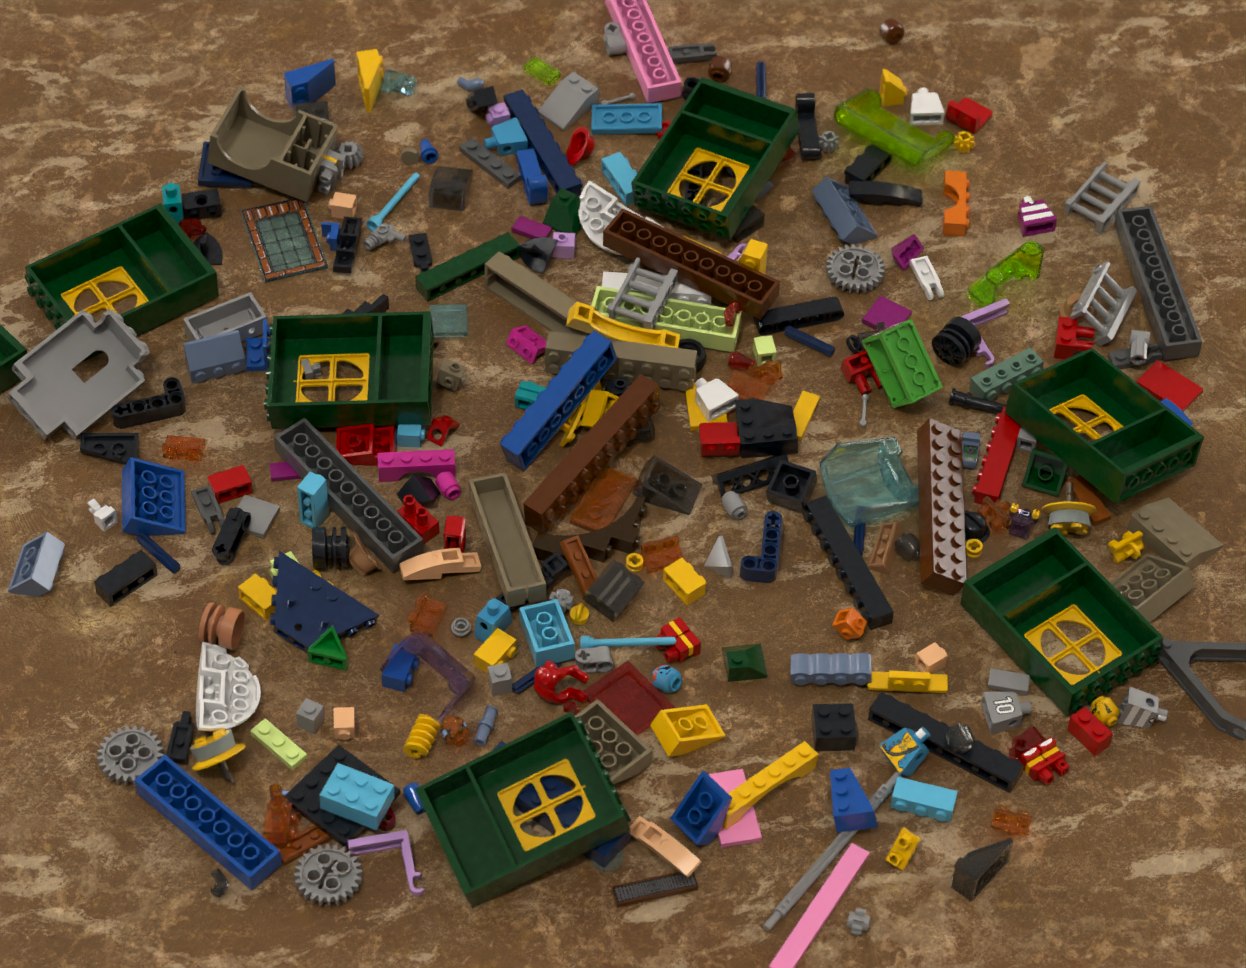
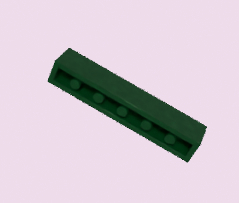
(464, 267)

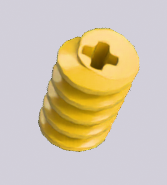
(421, 737)

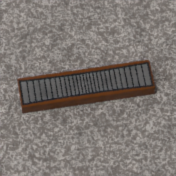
(653, 888)

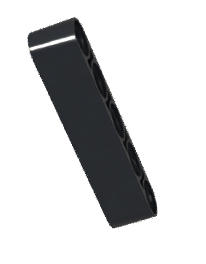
(800, 315)

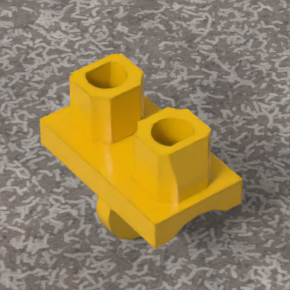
(1128, 546)
(903, 849)

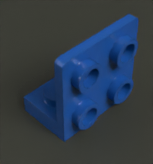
(257, 351)

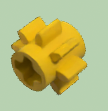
(964, 142)

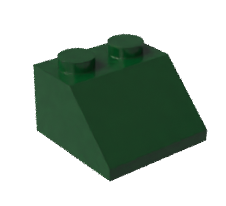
(1045, 472)

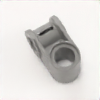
(613, 39)
(595, 659)

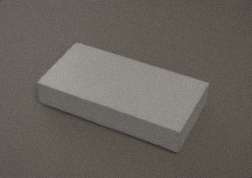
(1008, 681)

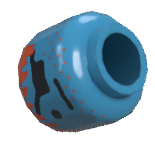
(666, 679)

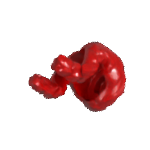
(547, 678)

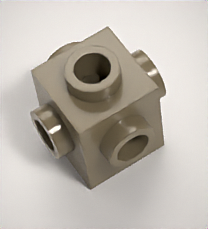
(451, 375)

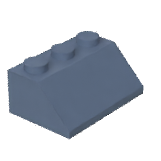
(214, 356)
(37, 566)

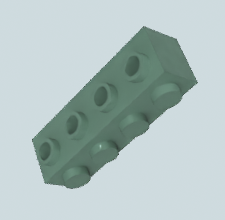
(1001, 376)

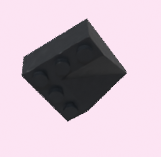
(765, 428)

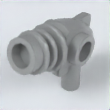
(382, 235)

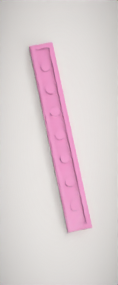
(821, 908)

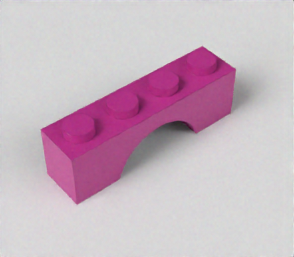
(396, 464)

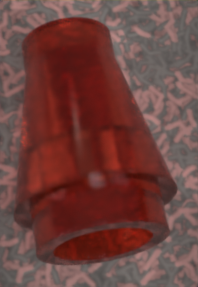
(740, 361)

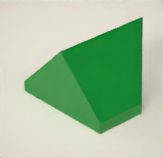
(328, 651)

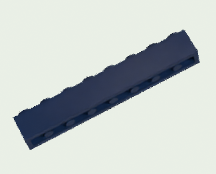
(547, 151)

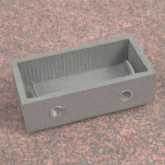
(236, 314)

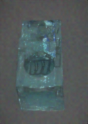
(399, 82)

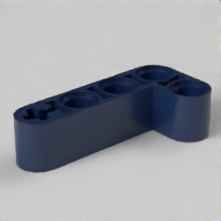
(764, 568)

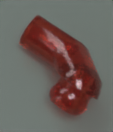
(733, 307)
(571, 706)

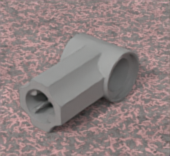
(1139, 343)

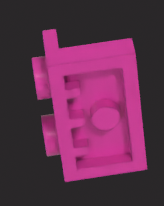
(526, 343)

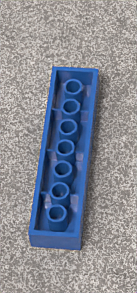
(558, 400)
(208, 822)

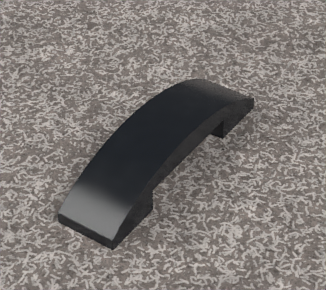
(552, 570)

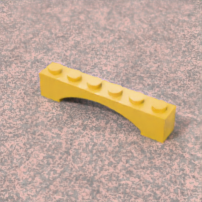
(587, 319)
(791, 765)

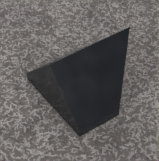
(419, 487)

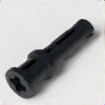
(968, 400)

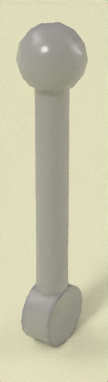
(630, 96)
(862, 423)

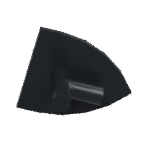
(209, 248)
(537, 252)

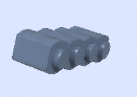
(833, 668)

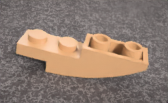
(434, 563)
(664, 846)

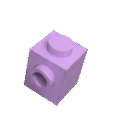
(497, 114)
(565, 246)

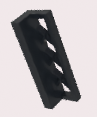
(746, 470)

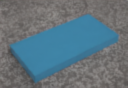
(626, 118)

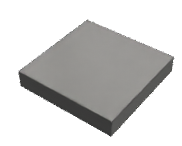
(262, 515)

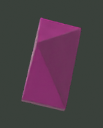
(906, 250)

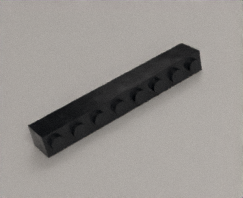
(848, 563)
(980, 761)

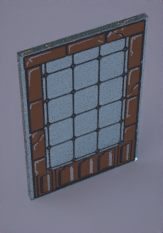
(284, 239)

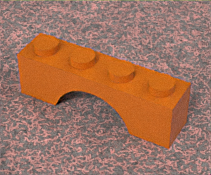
(955, 188)

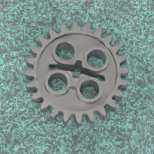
(868, 272)
(128, 754)
(345, 882)

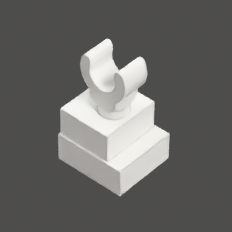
(104, 517)

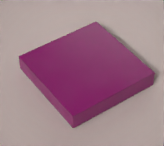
(886, 311)

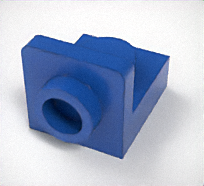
(331, 231)

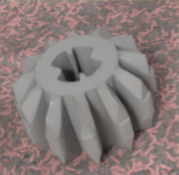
(353, 153)

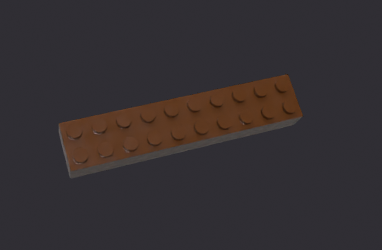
(695, 263)
(592, 455)
(941, 507)

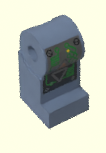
(970, 449)

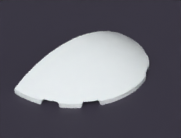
(597, 211)
(224, 690)

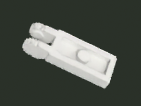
(926, 276)

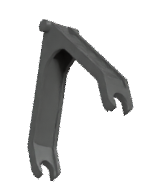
(1176, 659)

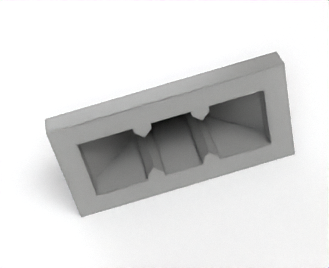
(719, 559)

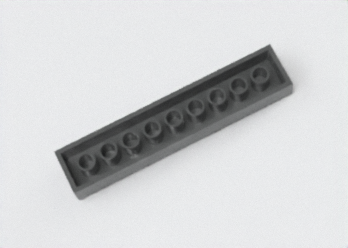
(1158, 283)
(350, 495)

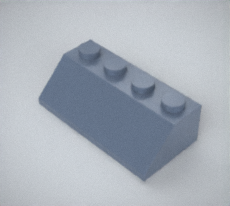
(843, 212)

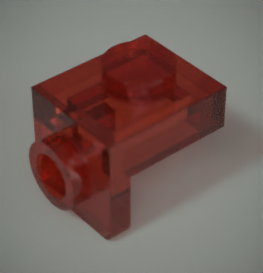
(192, 227)

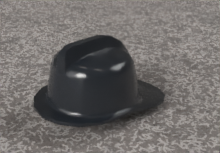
(975, 526)

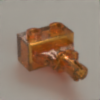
(279, 818)

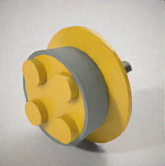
(1069, 515)
(216, 750)

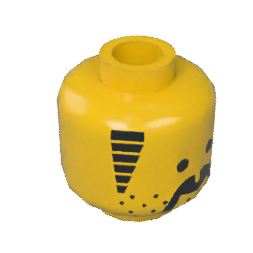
(1105, 710)

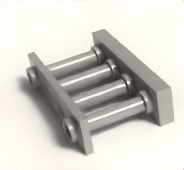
(1120, 201)
(654, 307)
(1118, 308)

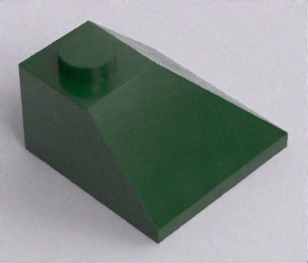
(564, 213)
(744, 662)

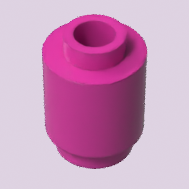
(448, 485)

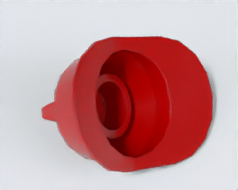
(580, 145)

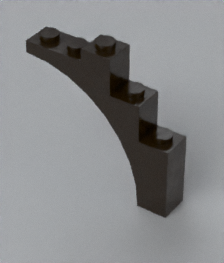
(620, 535)

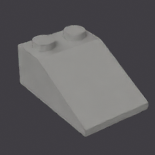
(569, 101)

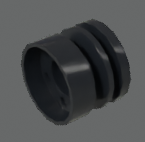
(956, 341)
(330, 547)

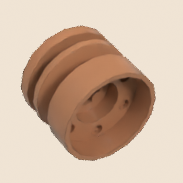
(222, 625)

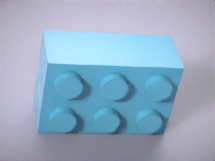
(547, 632)
(357, 796)

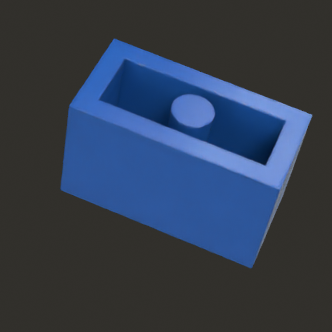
(400, 671)

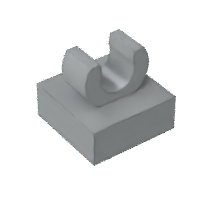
(310, 371)

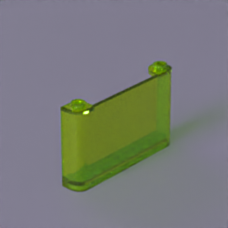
(869, 121)

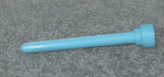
(374, 221)
(590, 642)

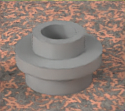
(461, 623)

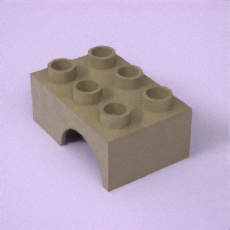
(270, 150)

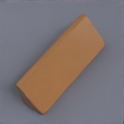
(884, 548)

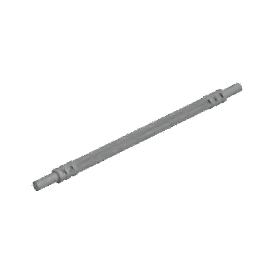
(825, 859)

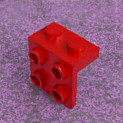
(968, 114)
(719, 439)

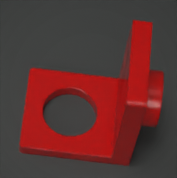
(442, 423)

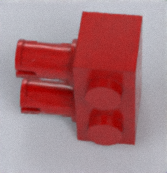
(1066, 338)
(857, 368)
(419, 518)

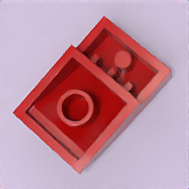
(363, 442)

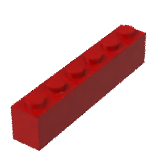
(998, 460)

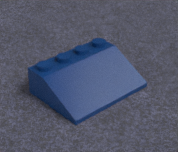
(152, 499)

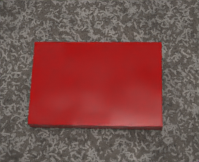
(1167, 383)

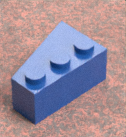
(849, 802)

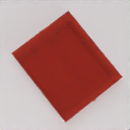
(629, 697)

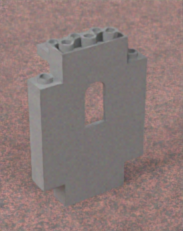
(54, 394)

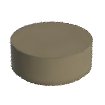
(409, 156)

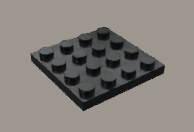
(306, 796)

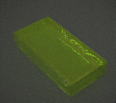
(542, 70)

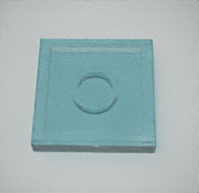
(449, 320)

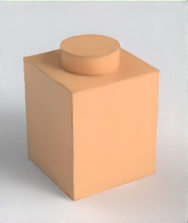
(342, 205)
(931, 659)
(344, 723)

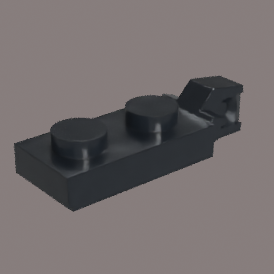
(420, 251)
(181, 739)

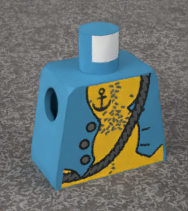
(906, 749)

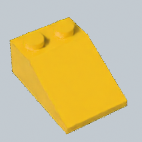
(369, 75)
(686, 729)

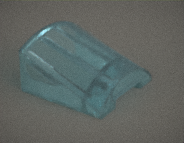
(867, 480)

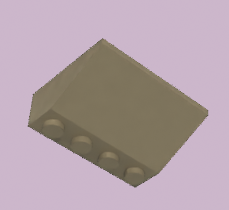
(1173, 533)
(1153, 584)
(616, 744)

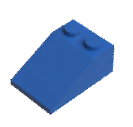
(309, 82)
(702, 810)

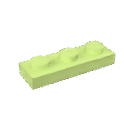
(278, 744)

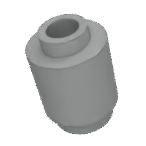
(734, 505)

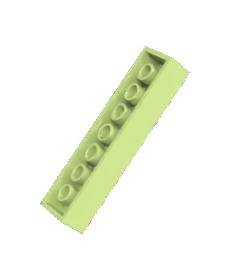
(686, 318)

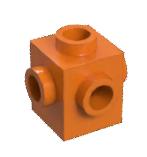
(849, 623)

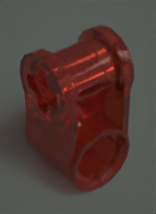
(1024, 742)

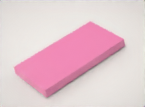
(747, 828)

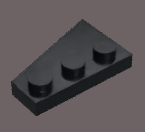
(110, 446)

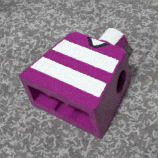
(1035, 217)

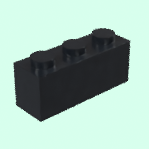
(868, 164)
(125, 578)

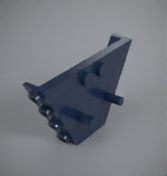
(313, 604)

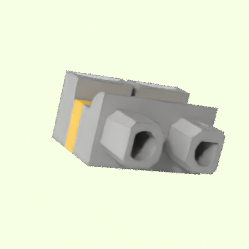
(330, 171)

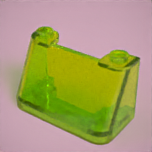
(1021, 263)

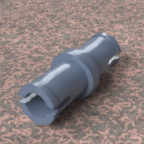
(485, 725)

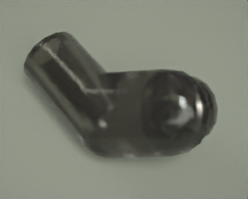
(221, 883)

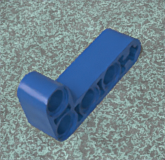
(533, 181)

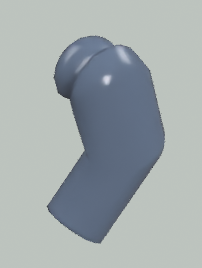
(470, 85)

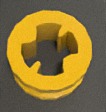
(973, 543)
(634, 557)

